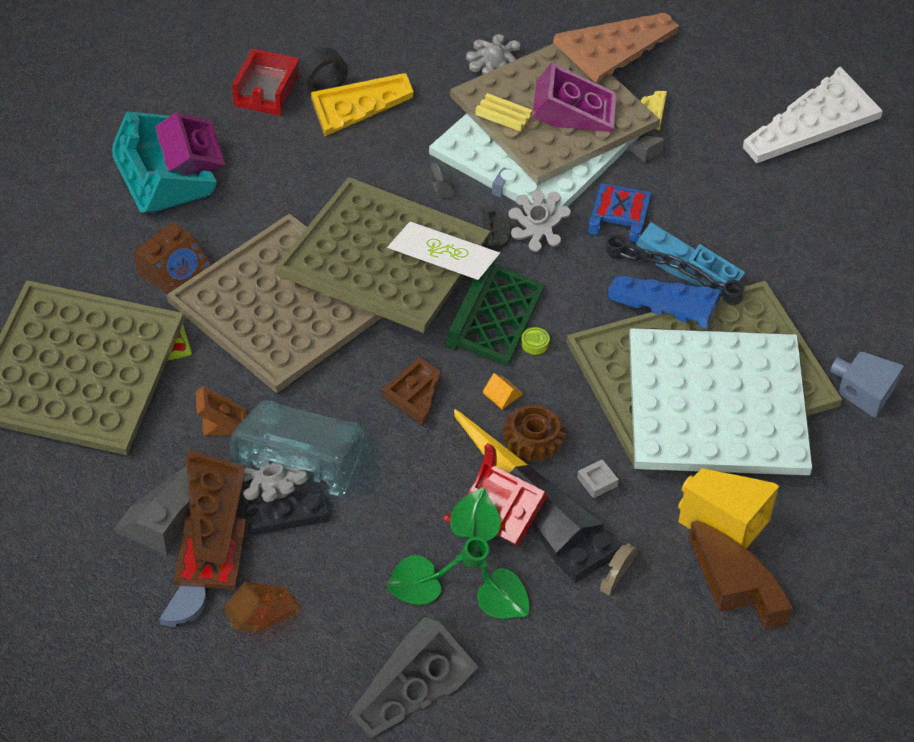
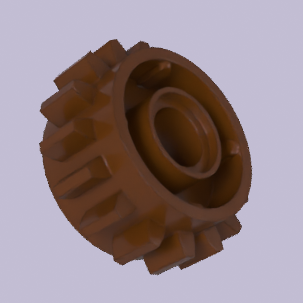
(534, 433)

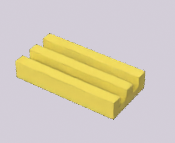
(504, 112)

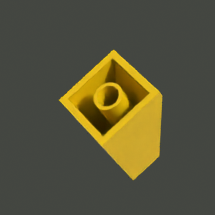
(728, 503)

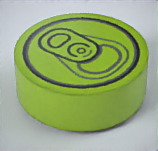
(535, 341)

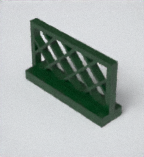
(472, 307)

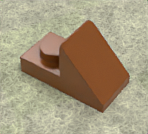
(218, 413)

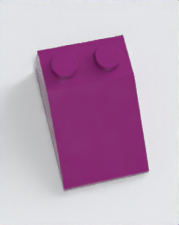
(573, 101)

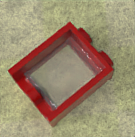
(265, 81)

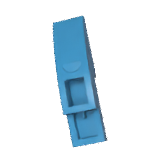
(715, 266)

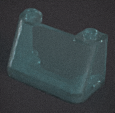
(300, 441)

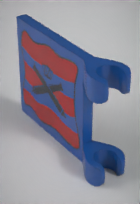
(620, 207)

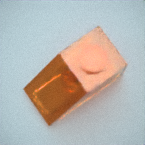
(259, 606)

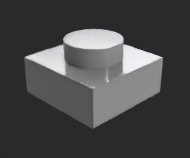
(597, 478)

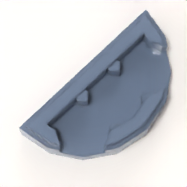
(184, 606)

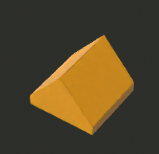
(501, 391)

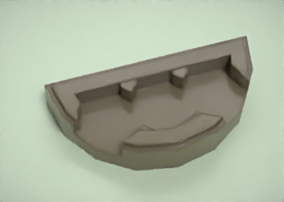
(620, 564)

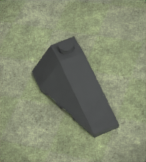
(417, 672)

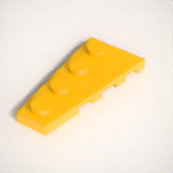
(357, 101)

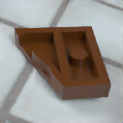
(414, 389)

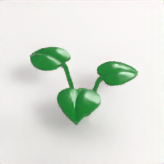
(479, 521)

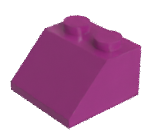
(189, 144)

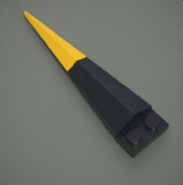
(566, 529)

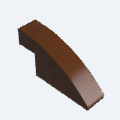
(738, 576)

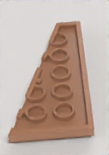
(614, 45)

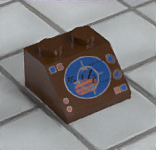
(170, 258)

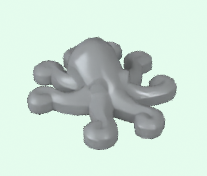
(491, 54)
(538, 219)
(274, 479)

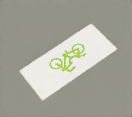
(443, 250)

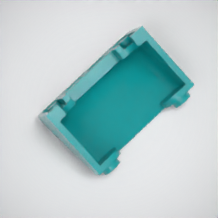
(144, 167)

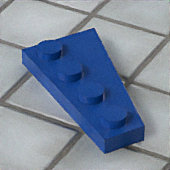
(661, 297)

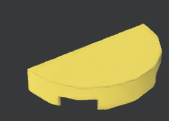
(655, 104)

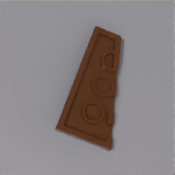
(213, 501)

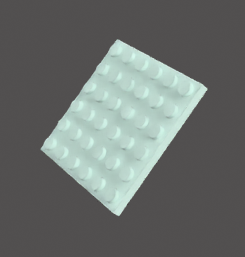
(478, 156)
(718, 402)

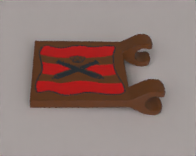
(202, 573)

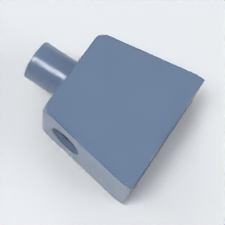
(867, 381)

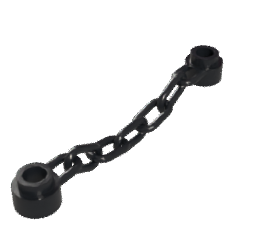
(617, 246)

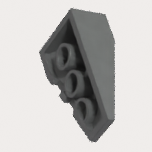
(159, 515)

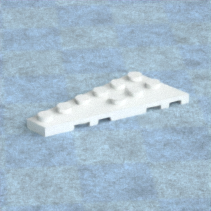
(816, 115)

